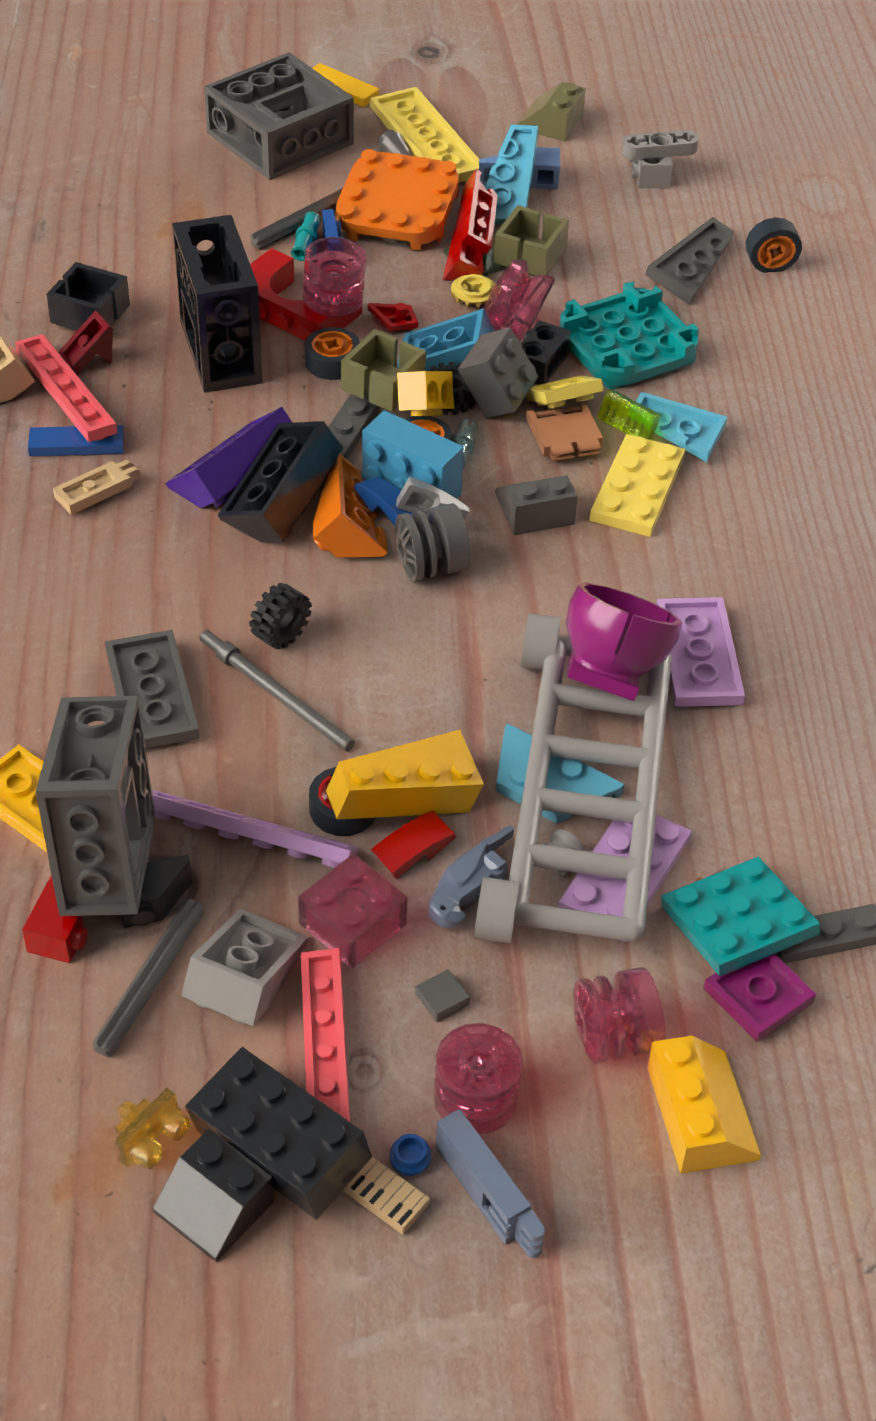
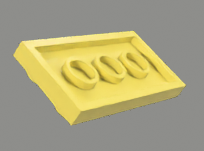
(637, 485)

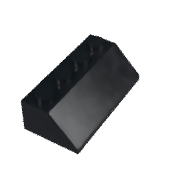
(282, 480)

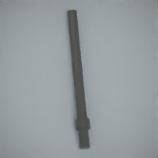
(230, 655)

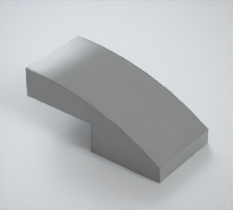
(422, 496)

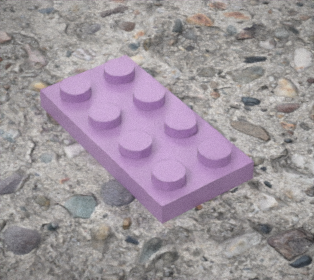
(704, 656)
(607, 894)

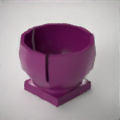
(616, 638)

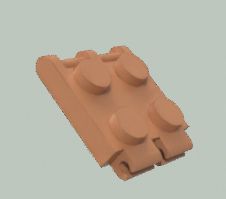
(566, 433)

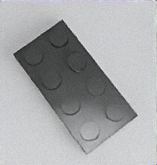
(153, 671)

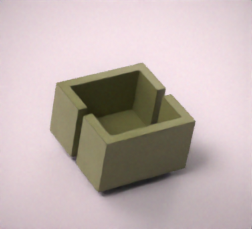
(520, 240)
(372, 368)

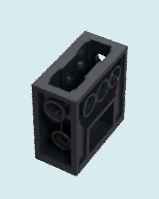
(218, 303)

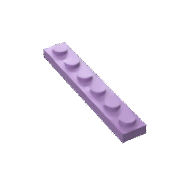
(263, 833)

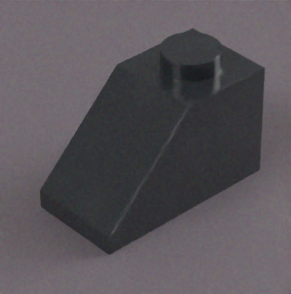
(162, 888)

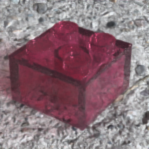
(352, 910)

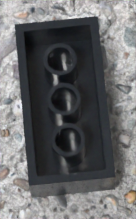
(281, 1130)

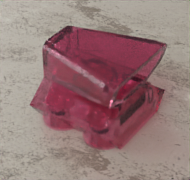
(517, 298)

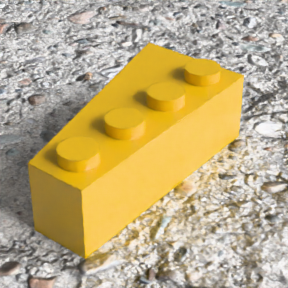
(407, 780)

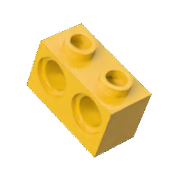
(425, 392)

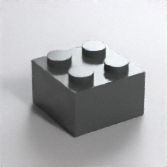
(498, 372)

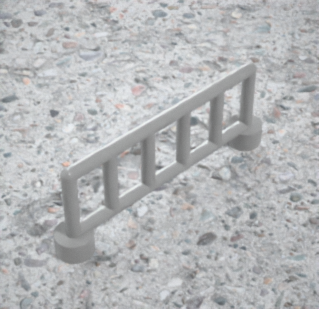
(507, 901)

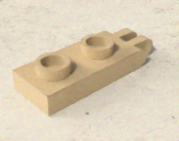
(96, 485)

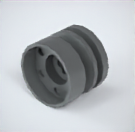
(432, 542)

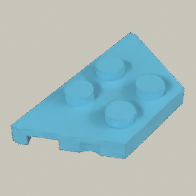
(562, 775)

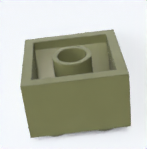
(557, 111)

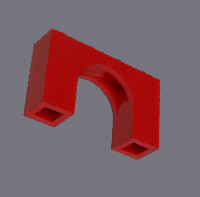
(274, 274)

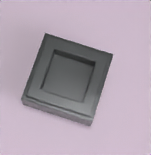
(442, 995)

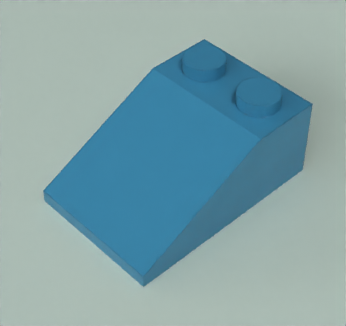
(451, 338)

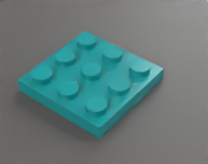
(739, 915)

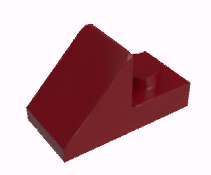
(90, 339)

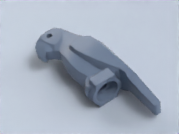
(463, 879)

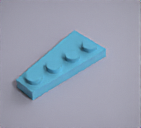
(513, 170)

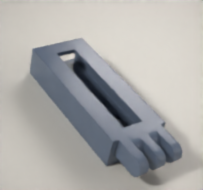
(488, 1183)

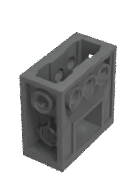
(280, 116)
(97, 806)

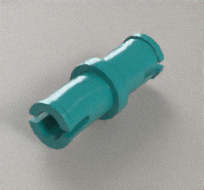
(306, 235)

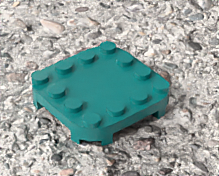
(629, 336)

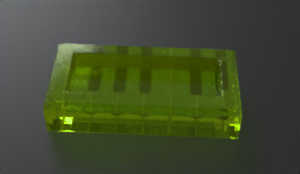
(628, 415)

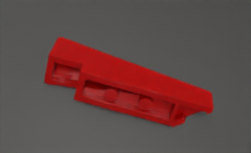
(472, 229)

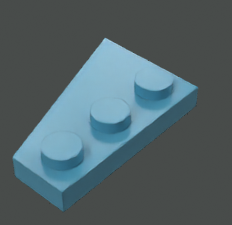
(686, 425)

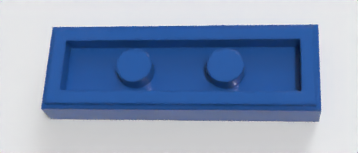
(70, 441)

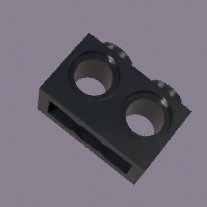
(546, 349)

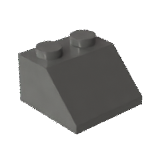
(538, 504)

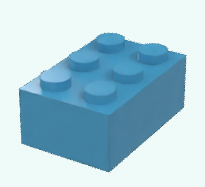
(401, 449)

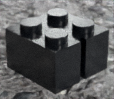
(83, 292)

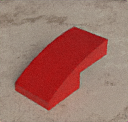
(412, 841)

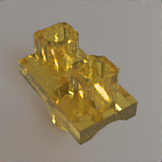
(144, 1124)

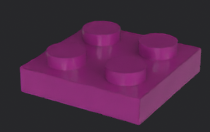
(760, 995)

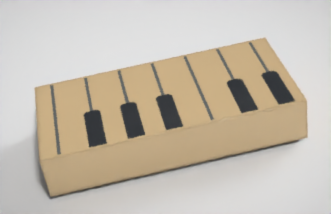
(387, 1195)

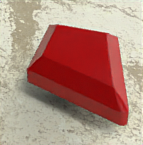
(394, 316)

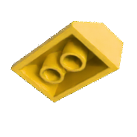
(700, 1105)

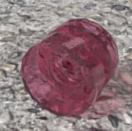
(334, 276)
(618, 1014)
(479, 1074)

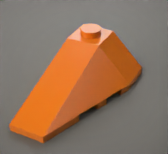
(343, 519)

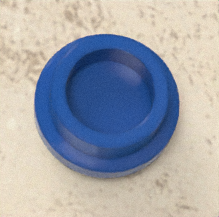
(410, 1155)

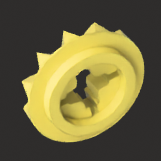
(472, 289)

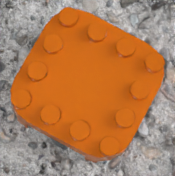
(398, 197)

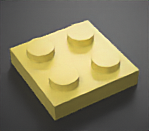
(556, 392)

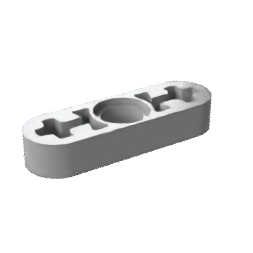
(660, 144)

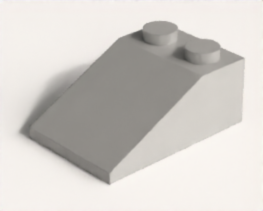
(243, 966)

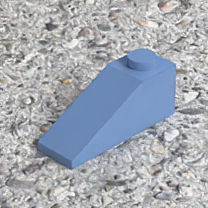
(545, 168)

